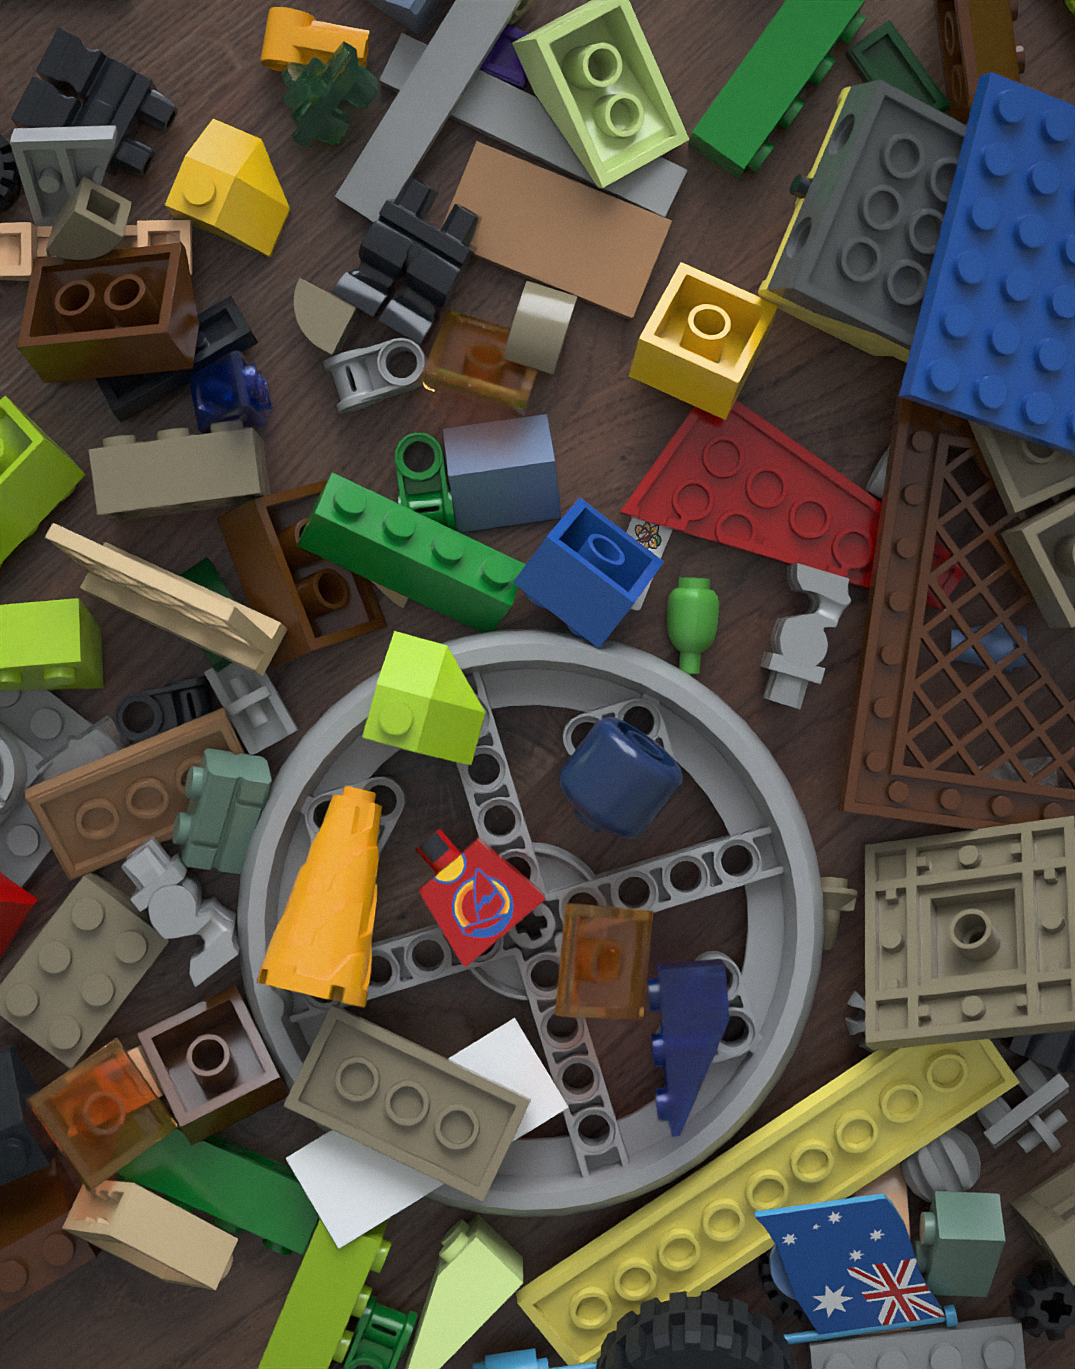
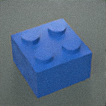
(588, 573)

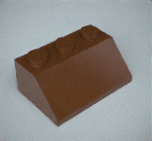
(974, 41)
(110, 314)
(301, 590)
(31, 1233)

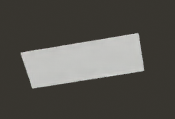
(362, 1187)

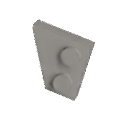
(55, 162)

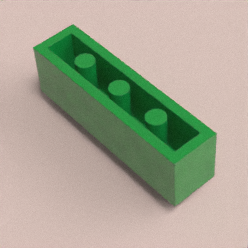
(771, 79)
(411, 554)
(231, 1184)

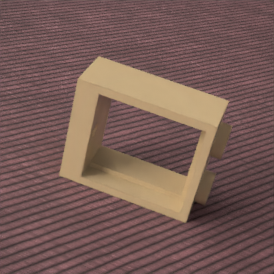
(152, 1234)

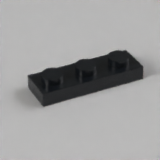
(219, 332)

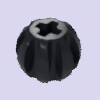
(1038, 1287)

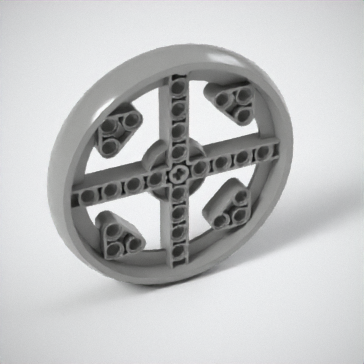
(780, 887)

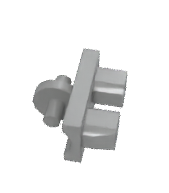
(252, 706)
(1042, 1092)

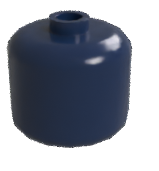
(619, 779)

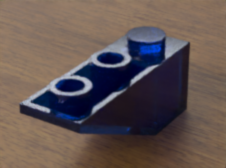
(230, 392)
(692, 1023)

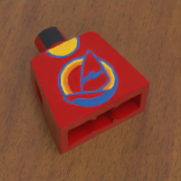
(474, 894)

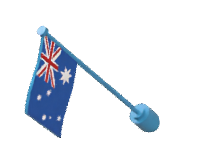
(846, 1270)

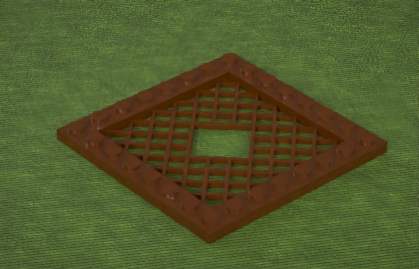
(893, 629)

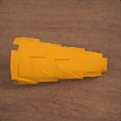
(330, 915)

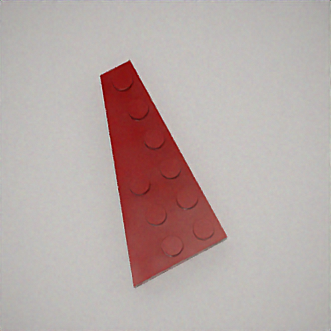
(767, 497)

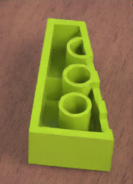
(50, 646)
(323, 1298)

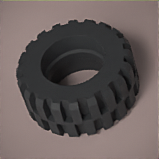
(695, 1336)

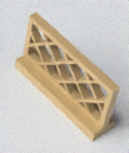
(173, 602)

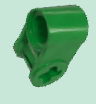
(425, 488)
(379, 1336)

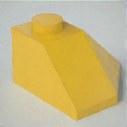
(230, 189)

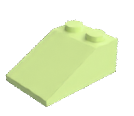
(602, 88)
(468, 1286)

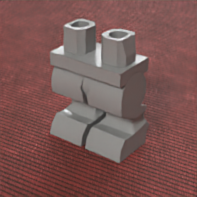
(799, 639)
(178, 907)

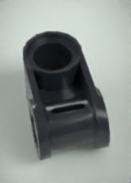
(170, 707)

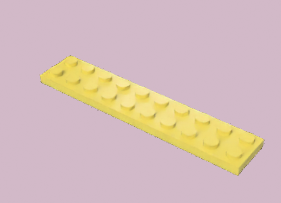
(802, 1157)

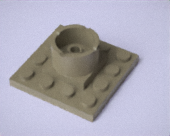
(970, 935)

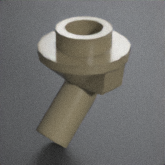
(836, 899)

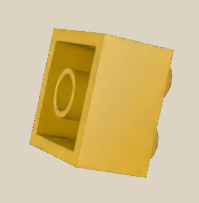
(702, 340)

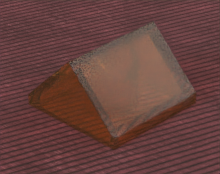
(471, 365)
(603, 962)
(102, 1114)

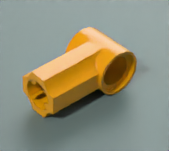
(299, 37)

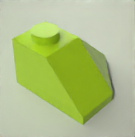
(424, 702)

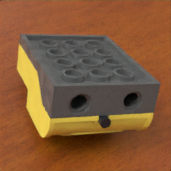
(868, 220)

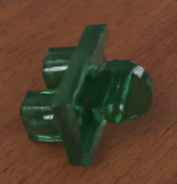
(319, 89)

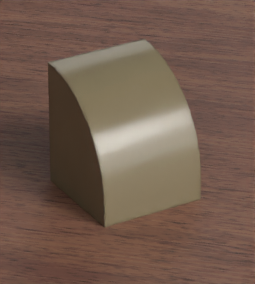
(88, 223)
(323, 318)
(540, 327)

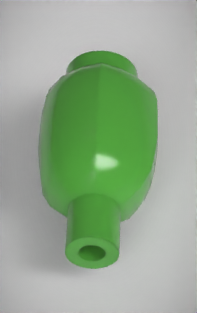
(692, 620)

